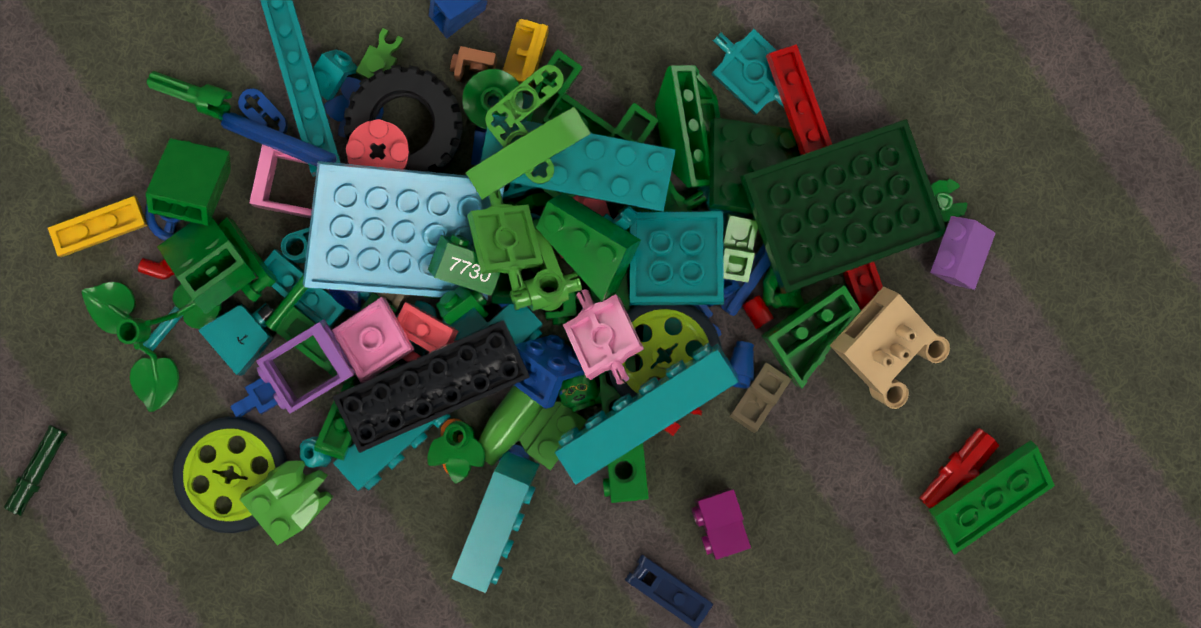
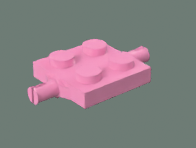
(603, 336)

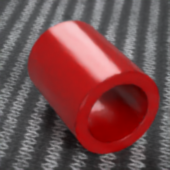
(758, 312)

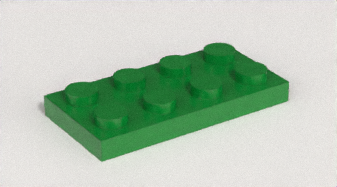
(992, 497)

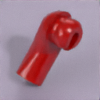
(155, 269)

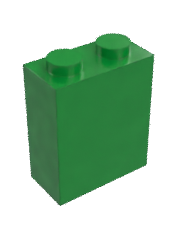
(188, 181)

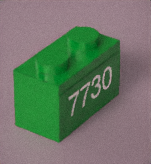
(458, 264)

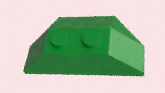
(684, 117)

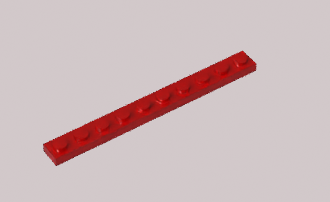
(812, 135)

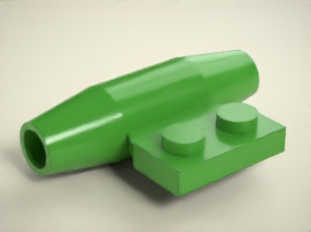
(527, 421)

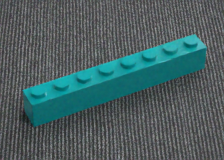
(364, 467)

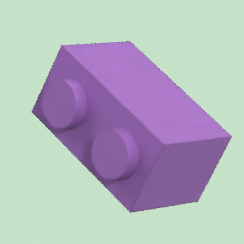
(963, 252)

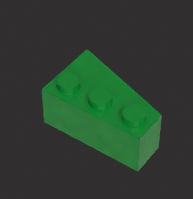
(588, 243)
(806, 335)

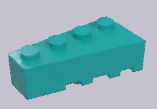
(495, 521)

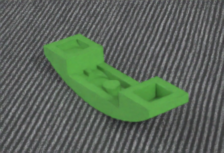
(527, 152)

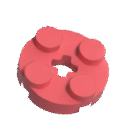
(378, 133)

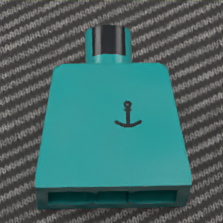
(239, 336)

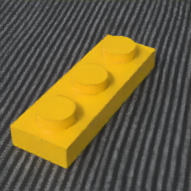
(97, 226)

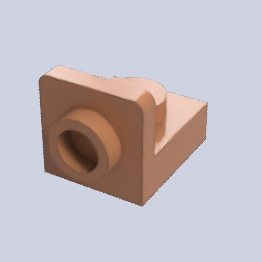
(477, 60)

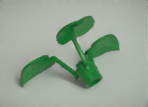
(150, 378)

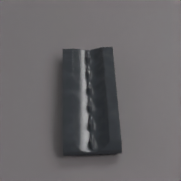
(431, 386)

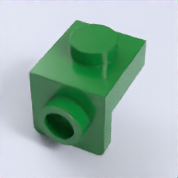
(460, 301)
(569, 312)

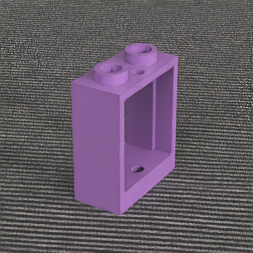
(326, 339)

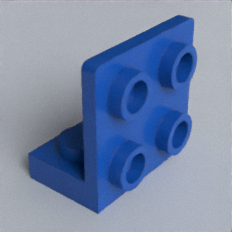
(548, 364)

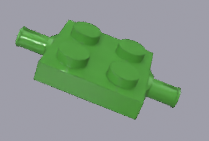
(505, 239)

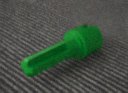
(207, 98)

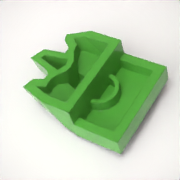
(286, 500)

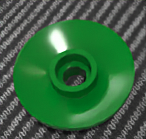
(484, 86)

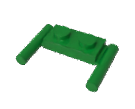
(291, 322)

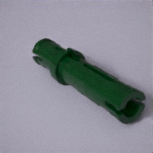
(29, 481)

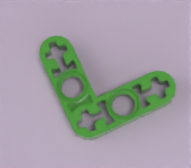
(517, 115)

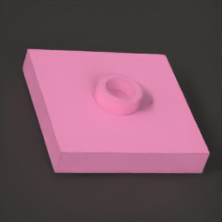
(373, 339)

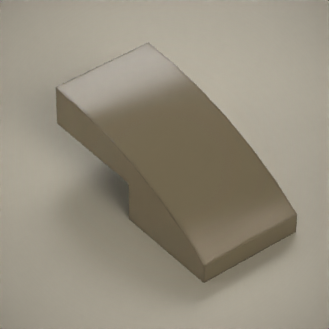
(760, 397)

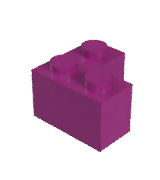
(722, 523)

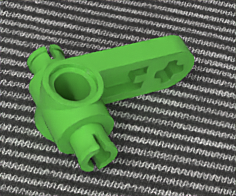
(549, 276)

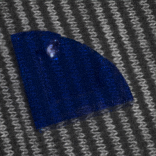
(347, 299)

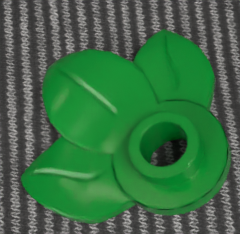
(454, 454)

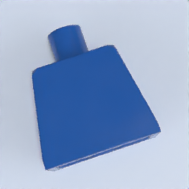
(454, 14)

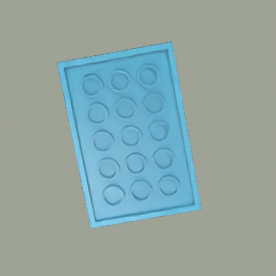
(382, 227)

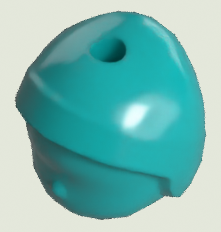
(313, 458)

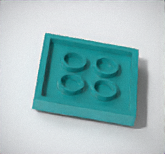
(677, 259)

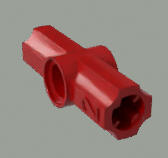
(961, 468)

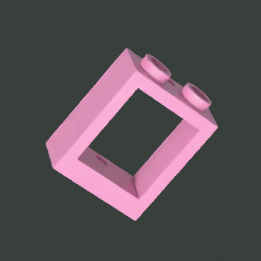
(264, 180)

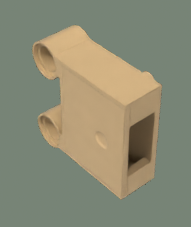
(884, 342)

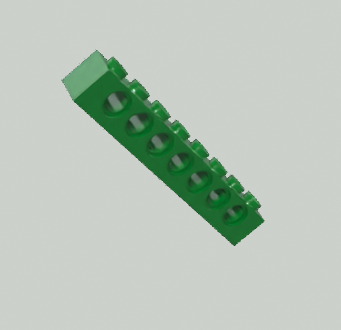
(635, 486)

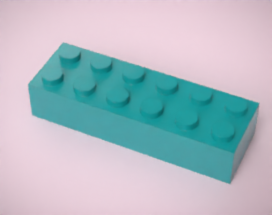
(599, 168)
(646, 413)

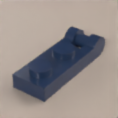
(670, 592)

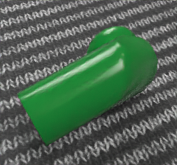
(769, 289)

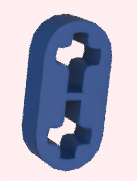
(266, 105)

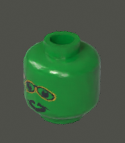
(578, 392)

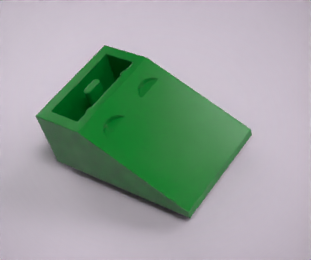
(206, 264)

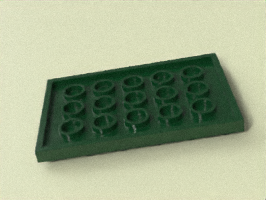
(843, 206)

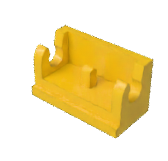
(526, 49)

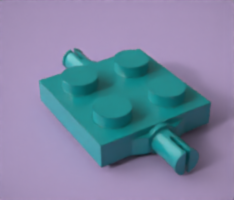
(747, 71)

